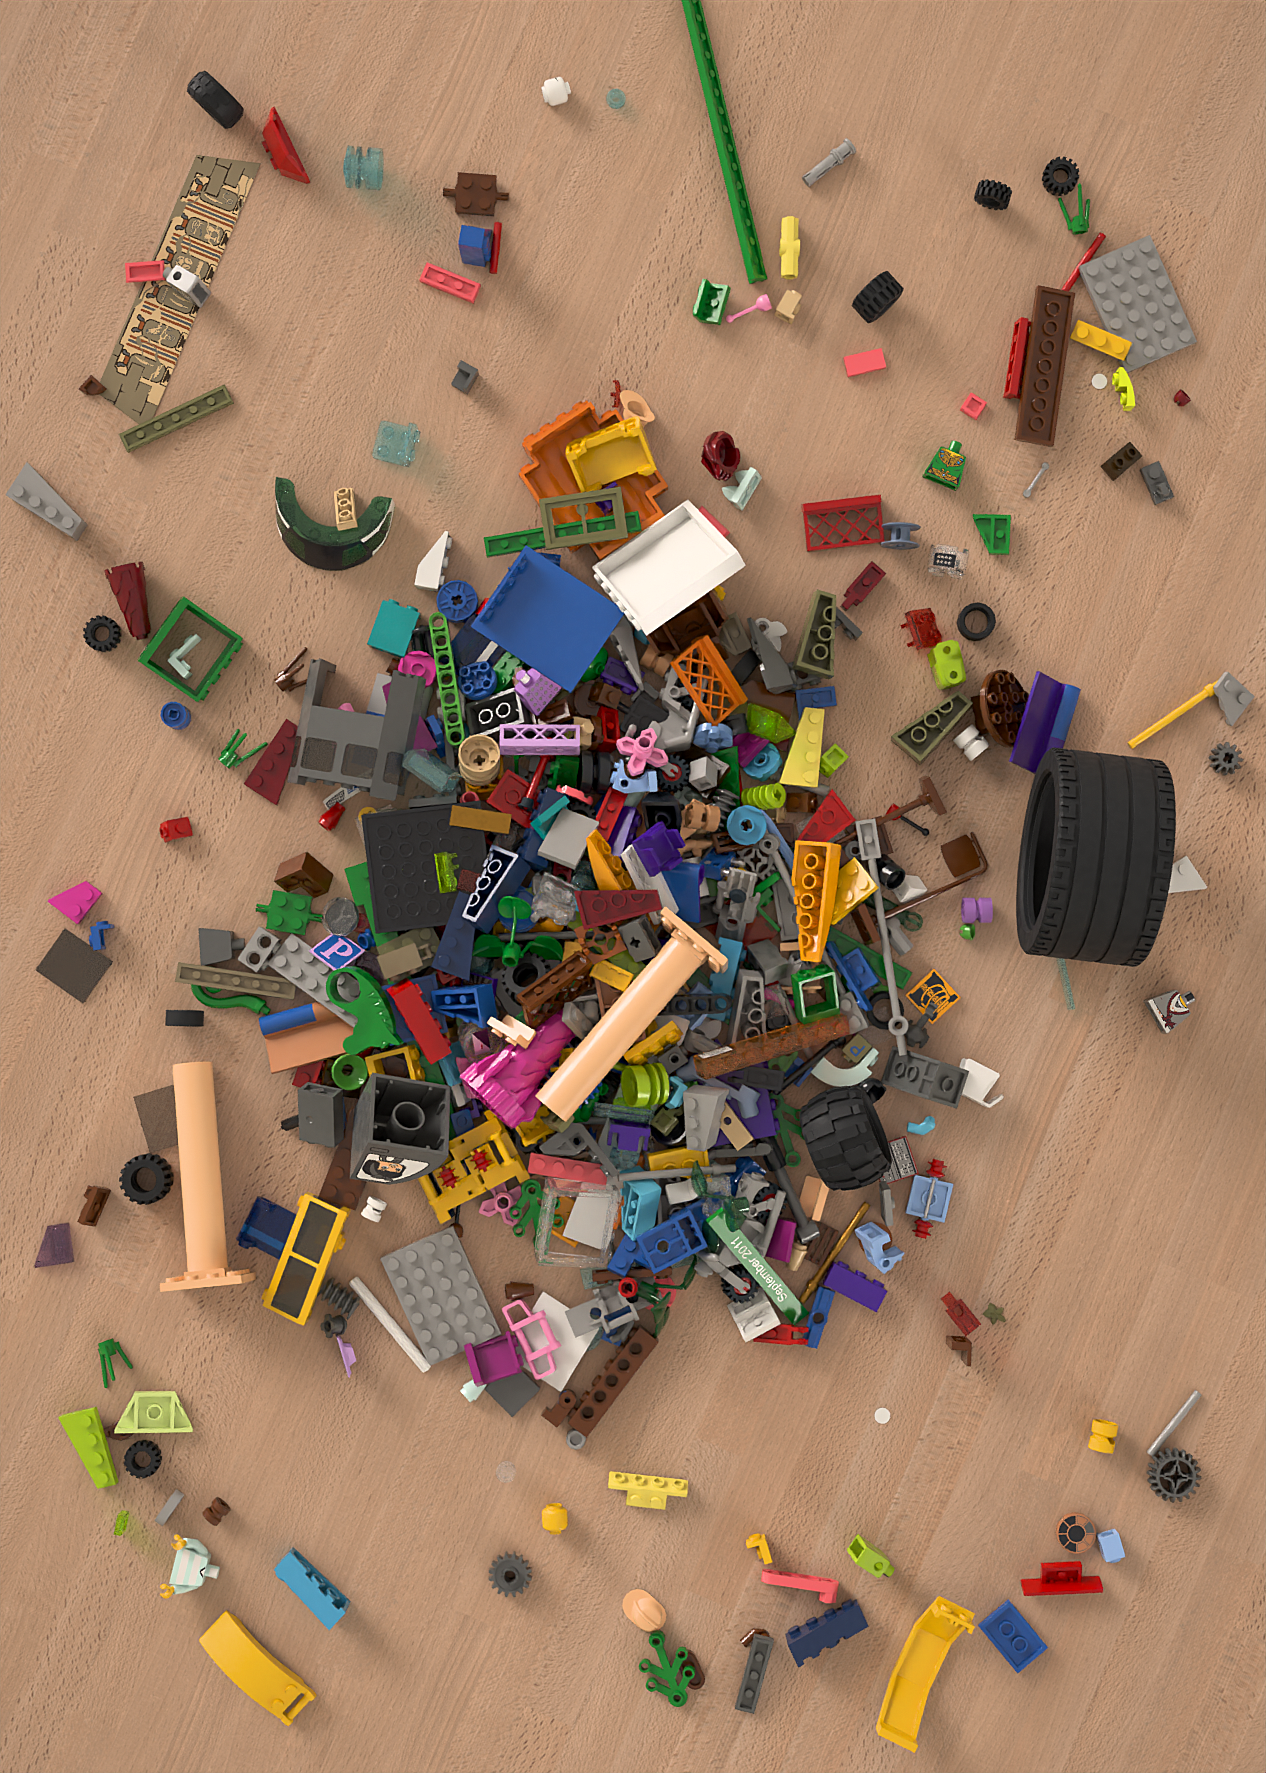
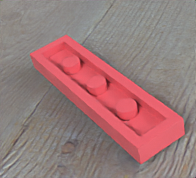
(566, 1168)

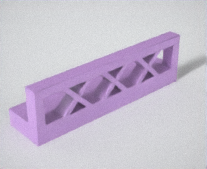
(539, 746)

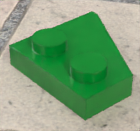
(994, 532)

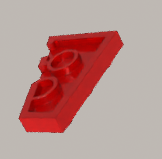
(827, 821)

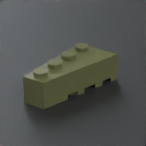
(816, 645)

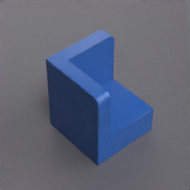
(796, 1064)

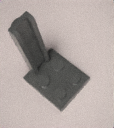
(440, 799)

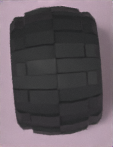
(845, 1138)

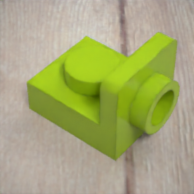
(832, 760)

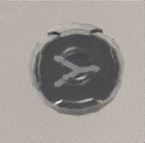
(340, 916)

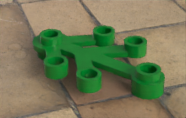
(784, 1125)
(533, 1210)
(668, 1672)

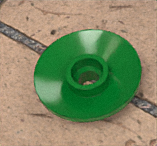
(596, 667)

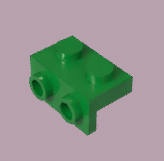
(711, 302)
(564, 771)

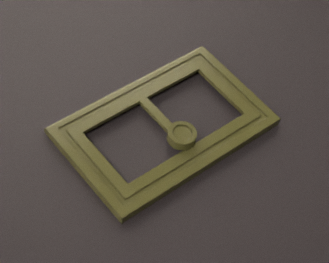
(581, 500)

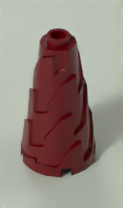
(129, 588)

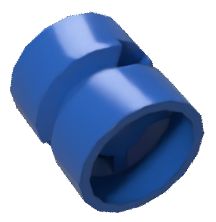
(175, 715)

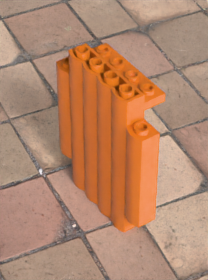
(553, 476)

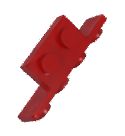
(1061, 1579)

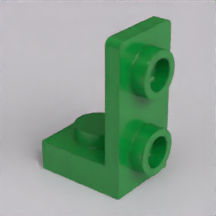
(765, 899)

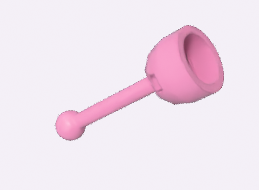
(762, 304)

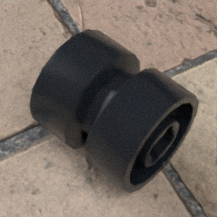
(889, 872)

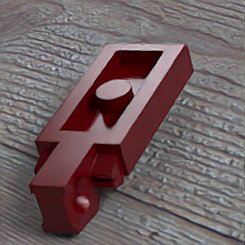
(863, 585)

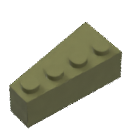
(929, 730)

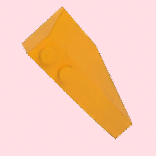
(608, 869)
(815, 888)

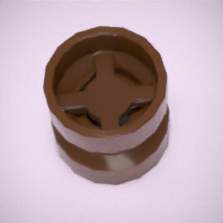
(216, 1511)

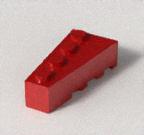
(419, 1020)

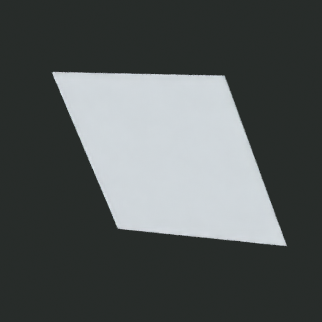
(571, 1348)

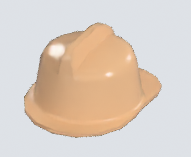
(635, 406)
(644, 1610)

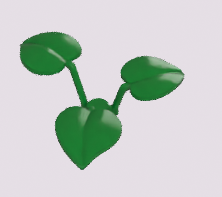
(491, 945)

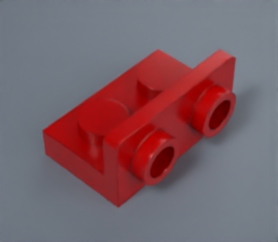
(309, 1073)

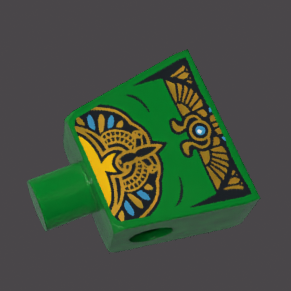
(947, 466)

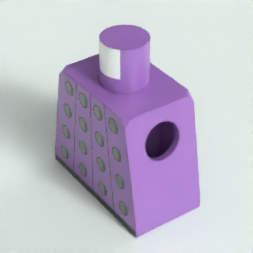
(535, 690)

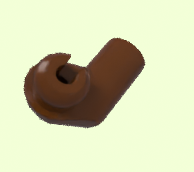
(747, 1639)

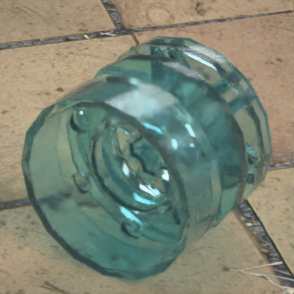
(363, 167)

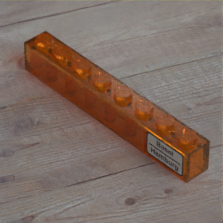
(769, 1046)

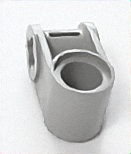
(794, 967)

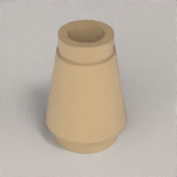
(797, 1255)

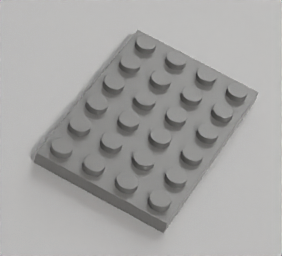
(1138, 302)
(441, 1295)

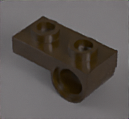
(1121, 461)

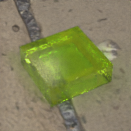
(121, 1523)

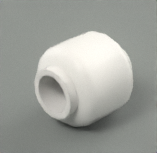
(555, 91)

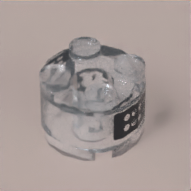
(947, 560)

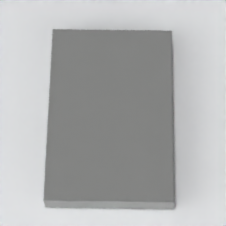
(567, 838)

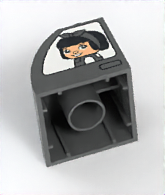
(399, 1129)

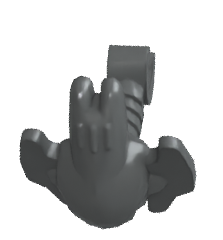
(915, 1033)

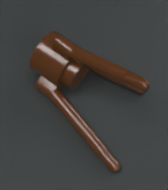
(285, 679)

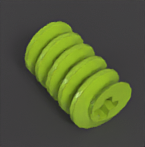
(764, 796)

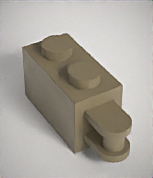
(403, 960)

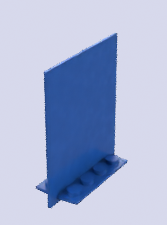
(548, 619)

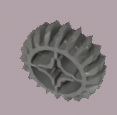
(1174, 1490)

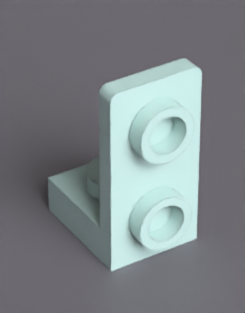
(176, 655)

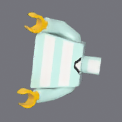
(190, 1567)

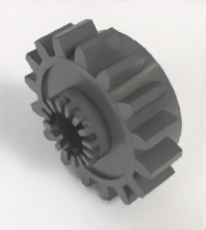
(515, 1564)

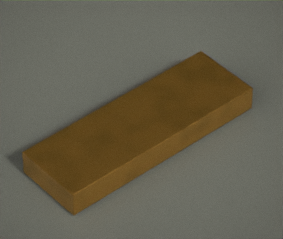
(480, 819)

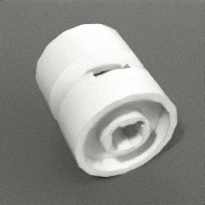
(971, 742)

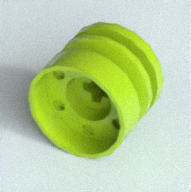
(644, 1084)

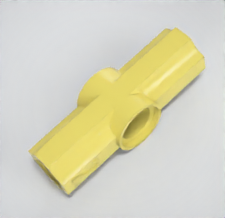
(789, 247)

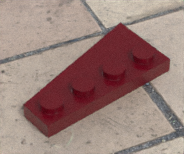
(273, 767)
(609, 906)

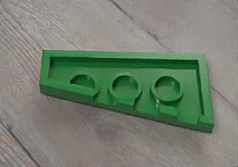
(731, 781)

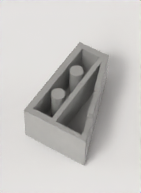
(702, 1115)

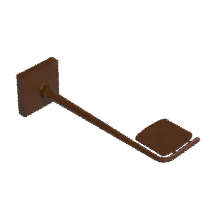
(928, 797)
(959, 857)

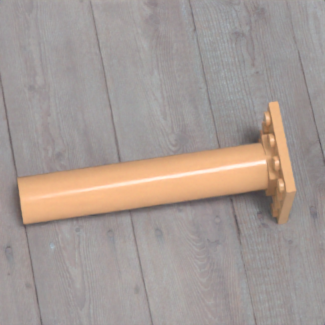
(630, 1016)
(201, 1182)

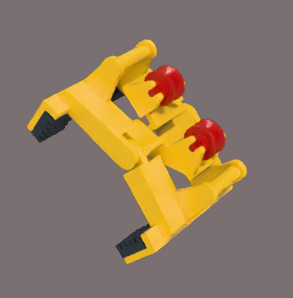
(484, 1167)

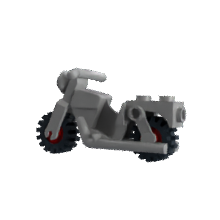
(675, 732)
(764, 1200)

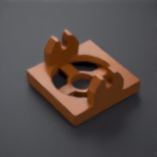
(595, 958)

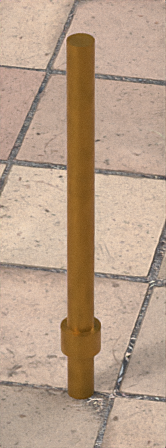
(812, 1285)

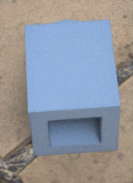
(1110, 1546)

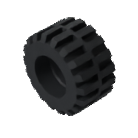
(877, 297)
(527, 965)
(130, 1183)

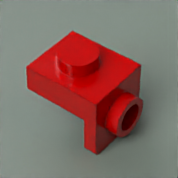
(175, 829)

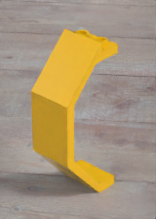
(917, 1669)

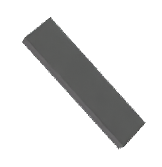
(754, 1673)

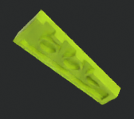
(89, 1440)

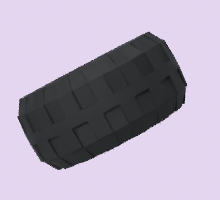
(215, 99)

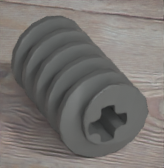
(723, 801)
(339, 1297)

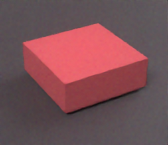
(973, 406)

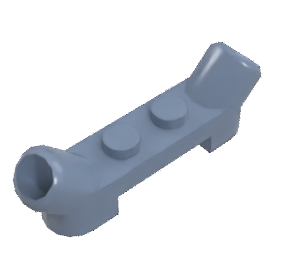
(745, 1096)

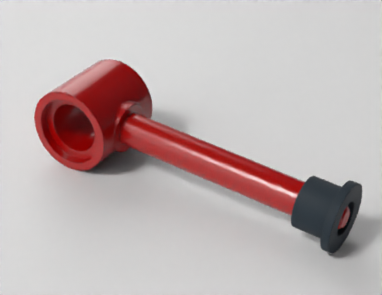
(527, 802)

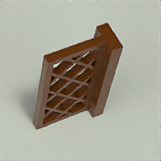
(547, 987)

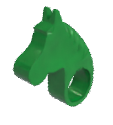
(375, 1016)

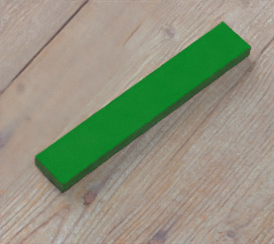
(847, 944)

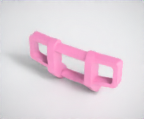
(529, 1355)

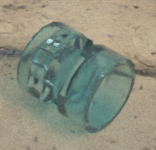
(583, 876)

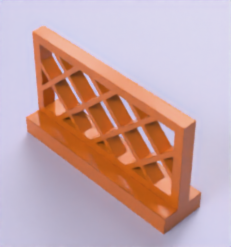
(717, 672)

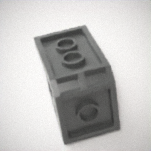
(925, 1077)
(563, 1145)

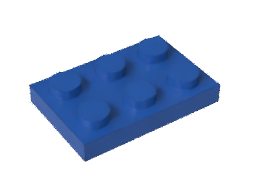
(1013, 1636)

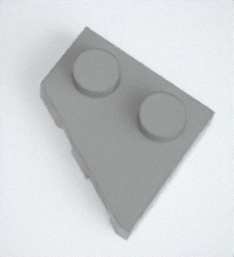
(1232, 697)

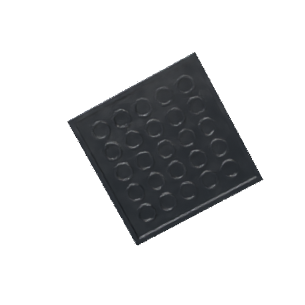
(404, 869)

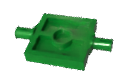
(289, 912)

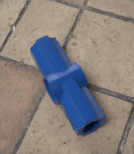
(822, 1305)

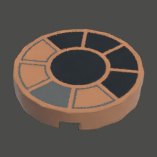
(1075, 1532)

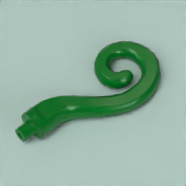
(247, 1001)

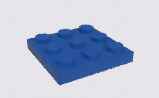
(426, 984)

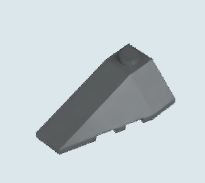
(775, 670)

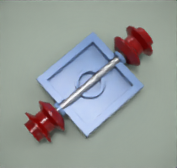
(929, 1198)

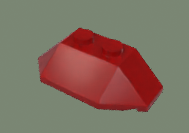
(282, 150)

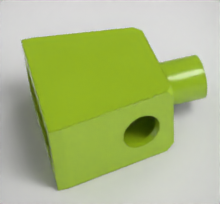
(870, 1557)

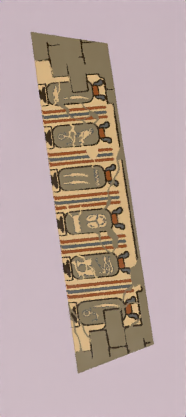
(159, 315)

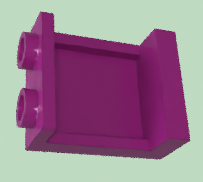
(494, 1359)

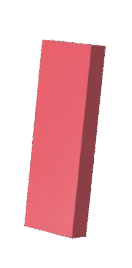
(450, 282)

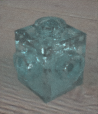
(623, 1164)

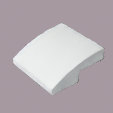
(754, 1316)

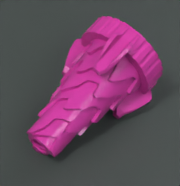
(511, 1077)

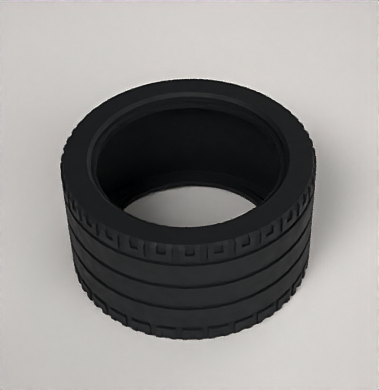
(1095, 857)

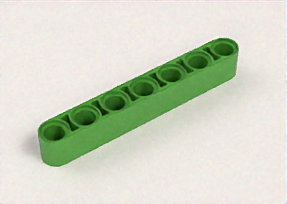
(444, 671)

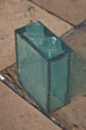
(431, 770)

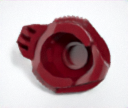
(720, 455)

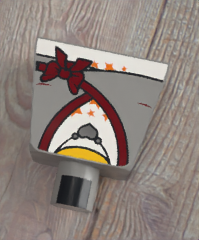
(1169, 1009)

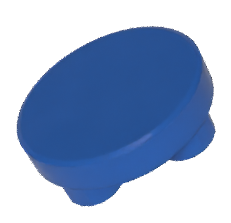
(477, 680)

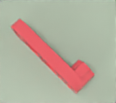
(825, 1586)

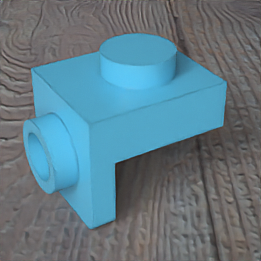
(676, 1096)

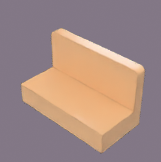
(813, 1197)

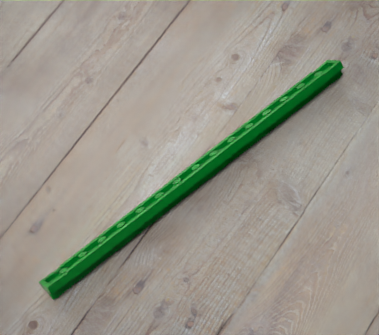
(724, 140)

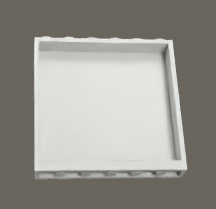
(667, 567)

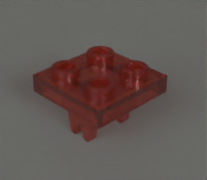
(922, 628)

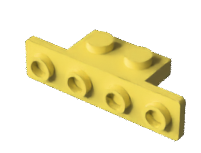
(647, 1490)

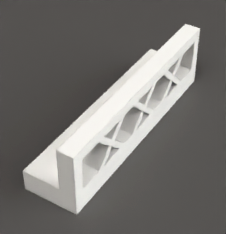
(645, 882)

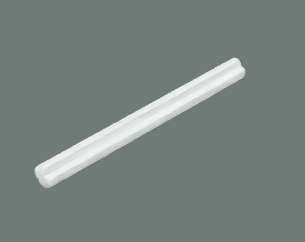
(388, 1322)

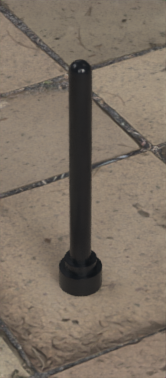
(835, 1043)

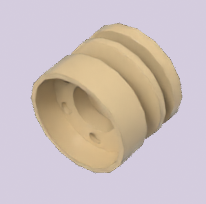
(475, 751)

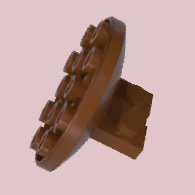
(1000, 707)

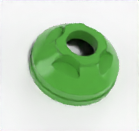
(355, 1078)

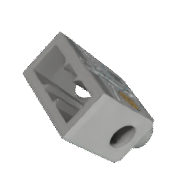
(187, 285)

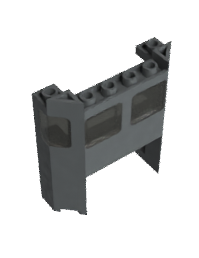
(355, 745)

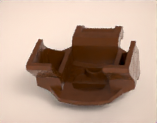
(698, 619)

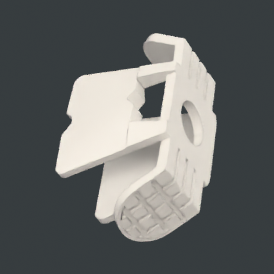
(979, 1082)

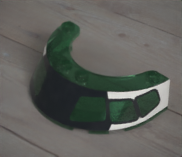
(325, 545)

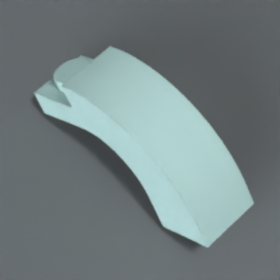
(845, 1077)

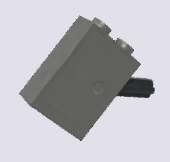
(318, 1115)

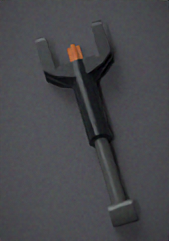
(775, 1162)

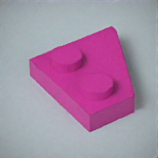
(76, 901)

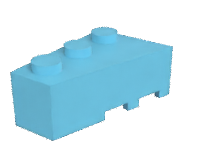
(640, 1204)

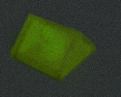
(768, 724)

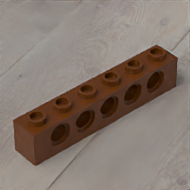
(585, 1424)

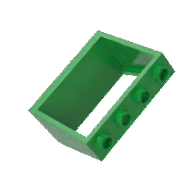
(222, 661)

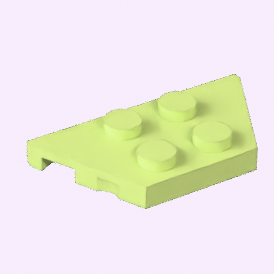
(154, 1414)

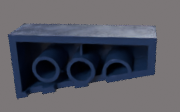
(499, 879)

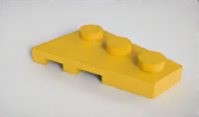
(676, 1159)

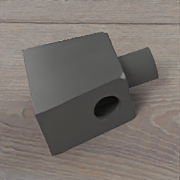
(218, 946)

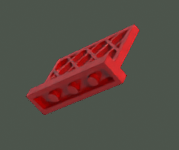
(1016, 358)
(843, 505)

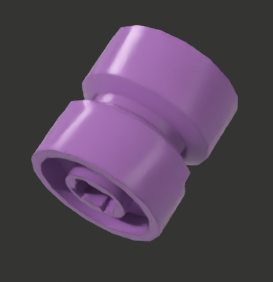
(976, 910)

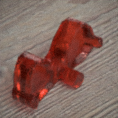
(616, 394)

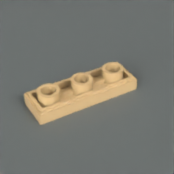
(345, 509)
(736, 1130)

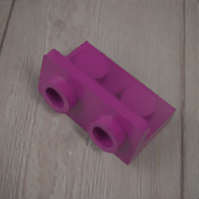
(748, 747)

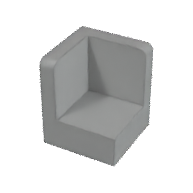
(703, 774)

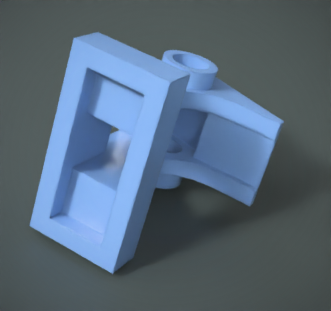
(645, 783)
(872, 1241)

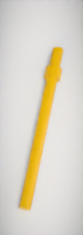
(1208, 691)

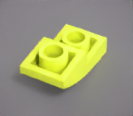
(1123, 384)

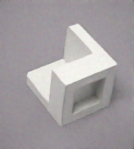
(910, 889)

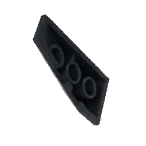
(661, 807)

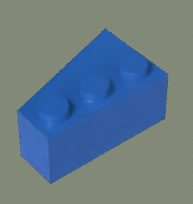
(474, 245)
(466, 1002)

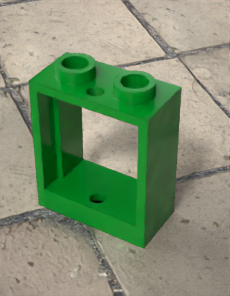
(821, 1010)

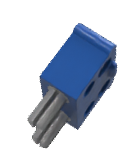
(718, 865)

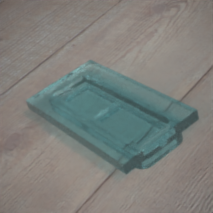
(623, 1113)

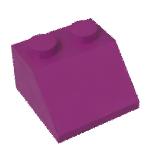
(782, 1239)

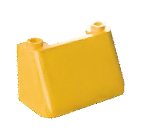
(610, 454)

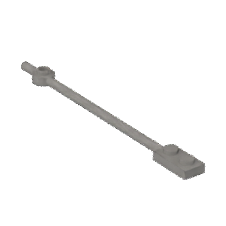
(870, 851)
(847, 1000)

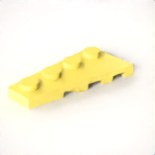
(805, 751)

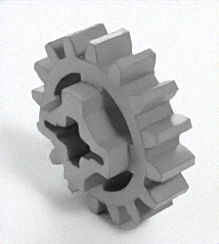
(764, 861)

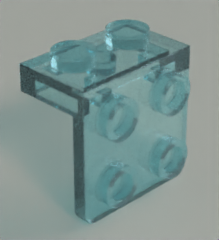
(396, 443)

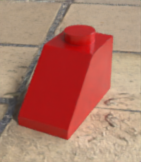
(610, 729)

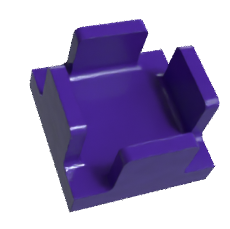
(659, 849)
(628, 1134)

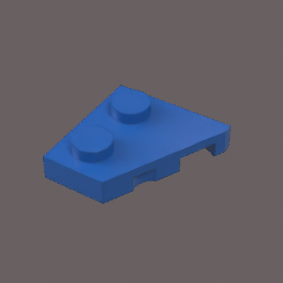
(435, 728)

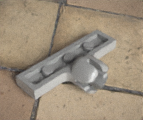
(581, 1019)

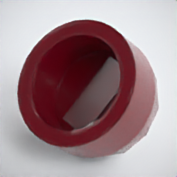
(1182, 397)

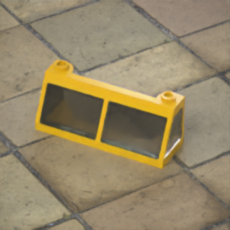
(305, 1258)

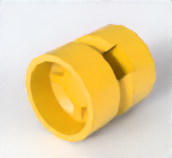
(1103, 1436)

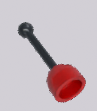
(925, 832)

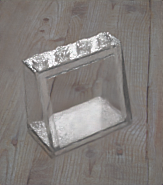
(563, 1187)

